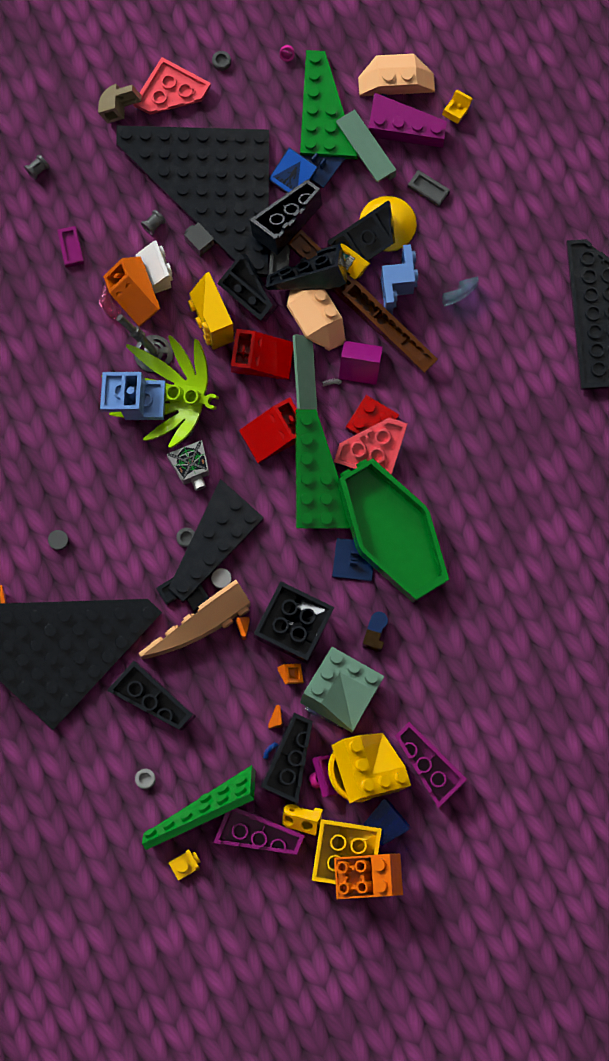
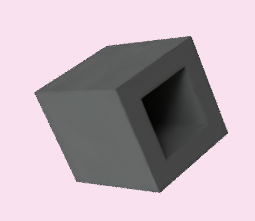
(198, 239)

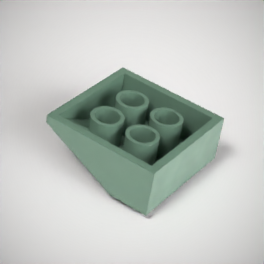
(341, 689)

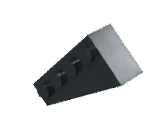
(286, 216)
(147, 693)
(287, 765)

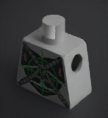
(190, 464)

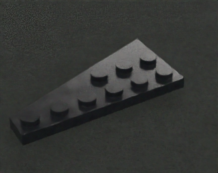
(219, 533)

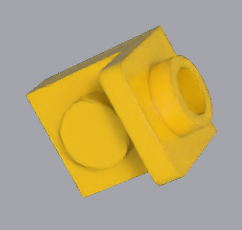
(185, 864)

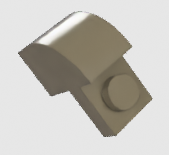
(114, 100)

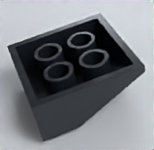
(293, 622)

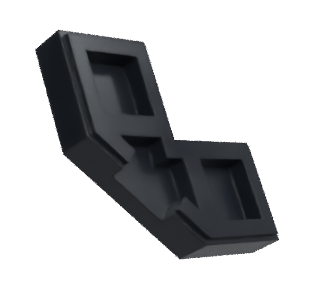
(195, 599)

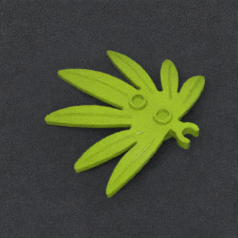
(184, 396)

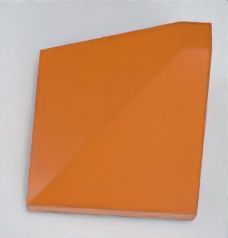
(243, 626)
(291, 673)
(276, 719)

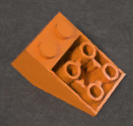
(132, 289)
(368, 876)

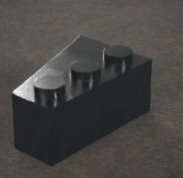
(248, 288)

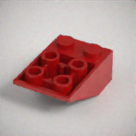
(261, 355)
(271, 431)

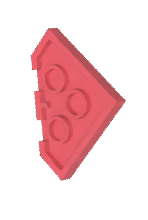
(171, 88)
(377, 442)

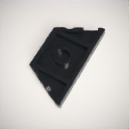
(369, 234)

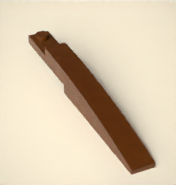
(371, 311)

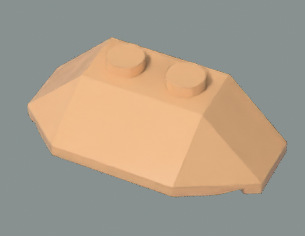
(396, 76)
(317, 317)

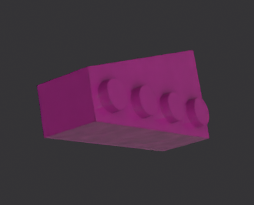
(432, 767)

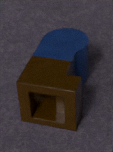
(376, 625)

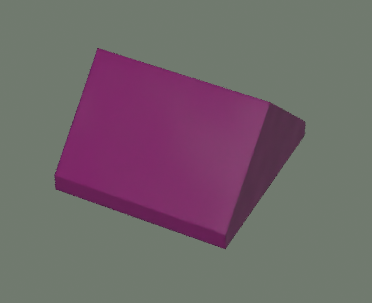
(360, 362)

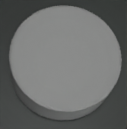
(221, 578)
(145, 779)

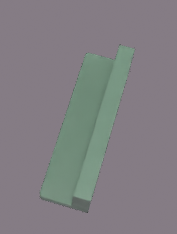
(366, 146)
(304, 372)

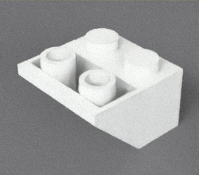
(154, 261)

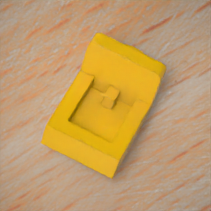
(457, 107)

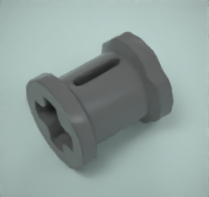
(36, 166)
(153, 222)

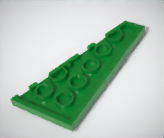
(321, 111)
(316, 477)
(210, 805)

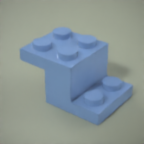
(399, 278)
(133, 395)

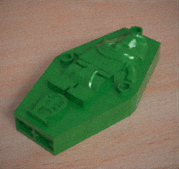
(392, 529)

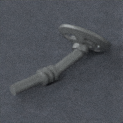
(148, 342)

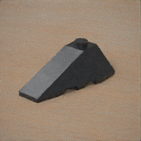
(319, 272)

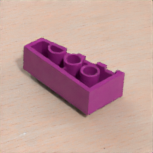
(405, 124)
(255, 832)

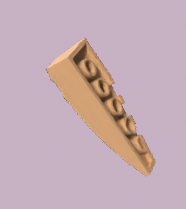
(211, 616)

